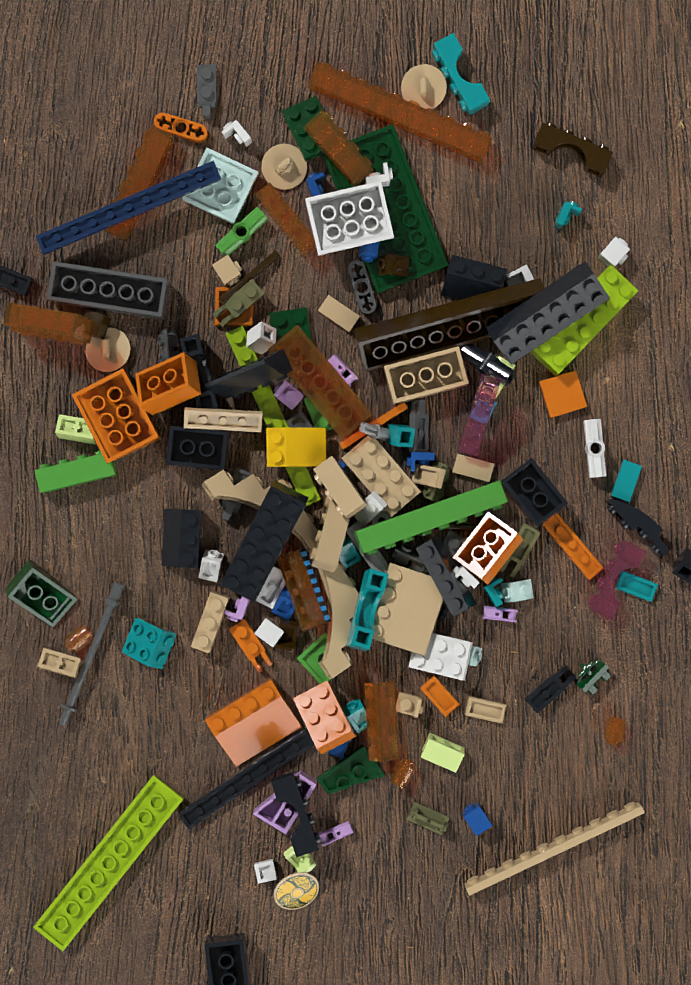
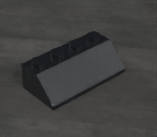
(251, 375)

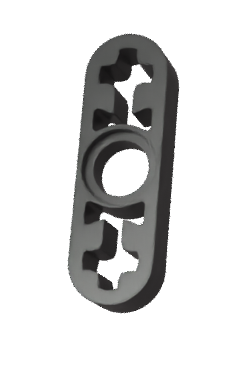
(371, 300)

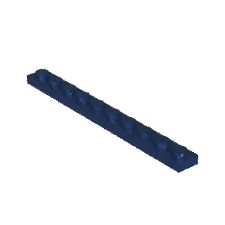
(128, 207)

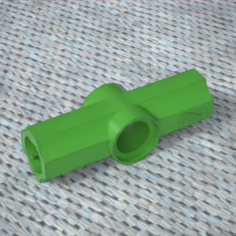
(232, 241)

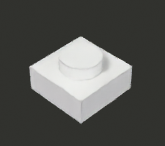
(265, 871)

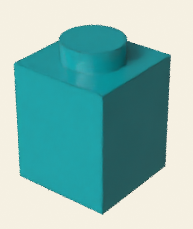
(401, 435)

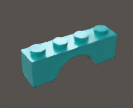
(471, 95)
(362, 624)

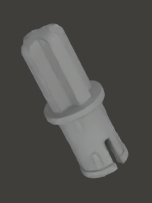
(375, 431)

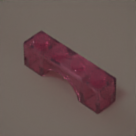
(479, 414)
(604, 600)

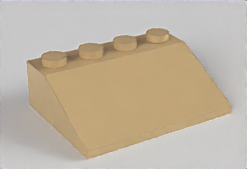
(407, 610)

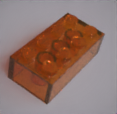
(48, 324)

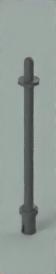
(112, 602)

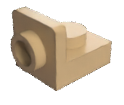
(409, 704)

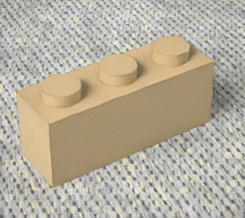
(339, 488)
(210, 622)

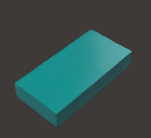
(626, 480)
(636, 586)

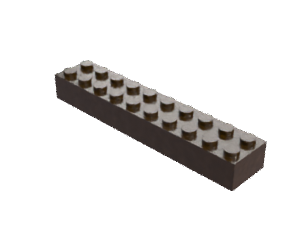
(439, 326)

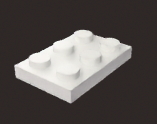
(444, 657)

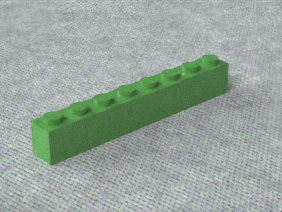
(430, 517)

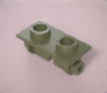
(432, 493)
(428, 818)

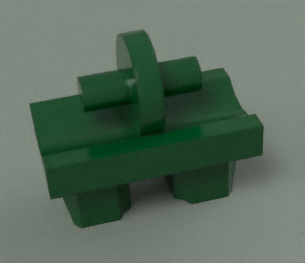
(591, 674)

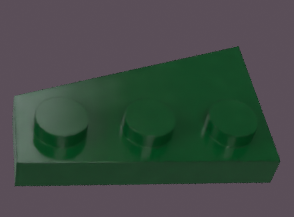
(350, 771)

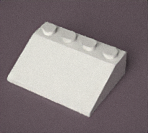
(349, 218)

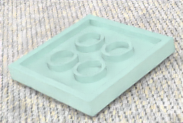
(228, 195)

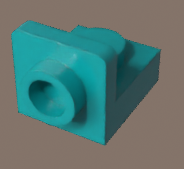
(564, 216)
(348, 553)
(494, 594)
(356, 714)

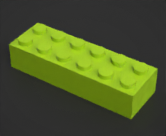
(567, 344)

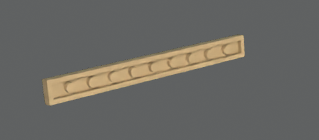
(560, 844)

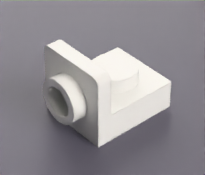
(240, 134)
(384, 178)
(210, 565)
(467, 578)

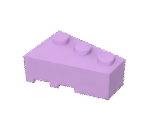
(282, 814)

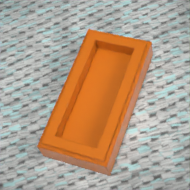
(439, 695)

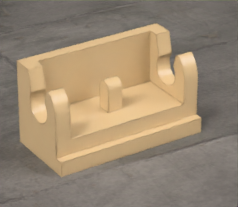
(59, 663)

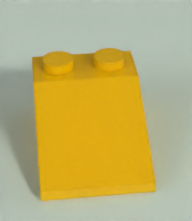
(295, 447)

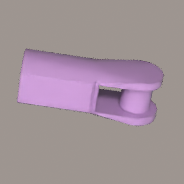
(341, 367)
(496, 613)
(338, 832)

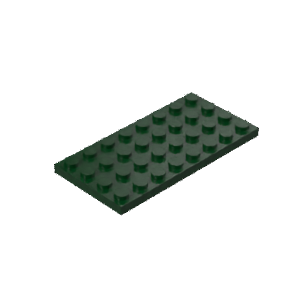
(407, 212)

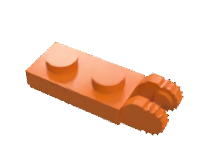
(250, 643)

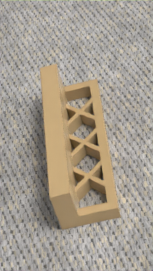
(223, 419)

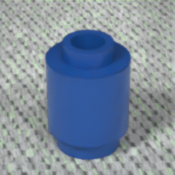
(369, 252)

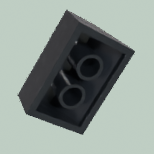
(471, 278)
(182, 538)

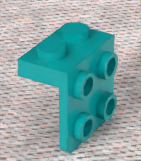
(148, 643)

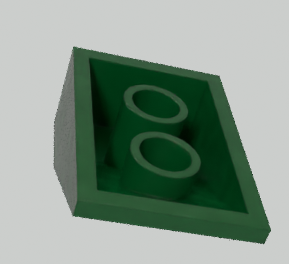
(40, 593)

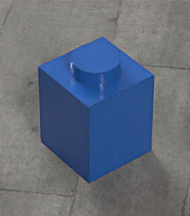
(476, 818)

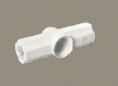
(593, 434)

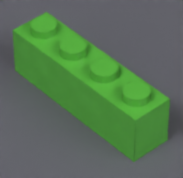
(74, 472)

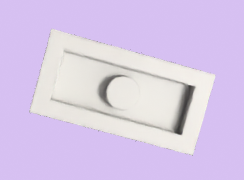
(375, 506)
(271, 588)

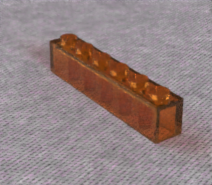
(142, 173)

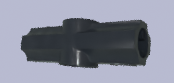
(487, 364)

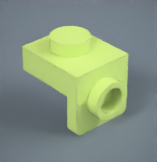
(302, 863)

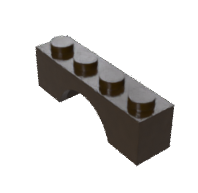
(594, 157)

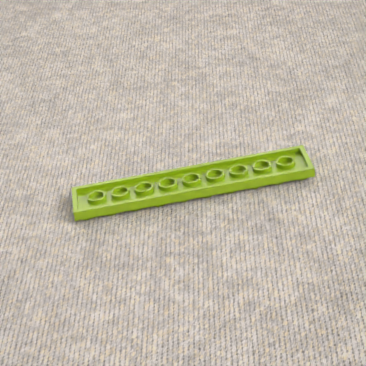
(108, 862)

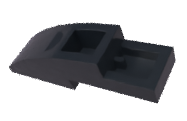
(633, 518)

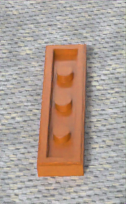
(381, 420)
(573, 546)

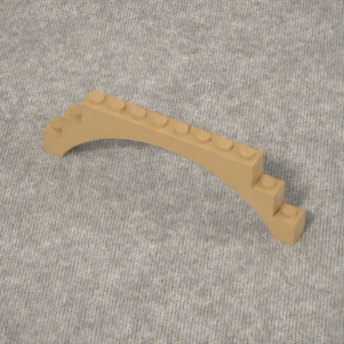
(338, 587)

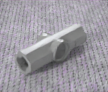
(375, 561)

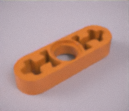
(195, 127)

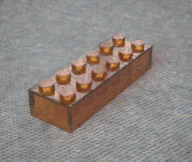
(322, 383)

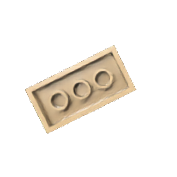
(425, 375)
(381, 473)

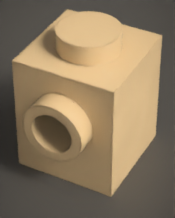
(228, 271)

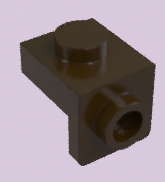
(393, 265)
(289, 637)

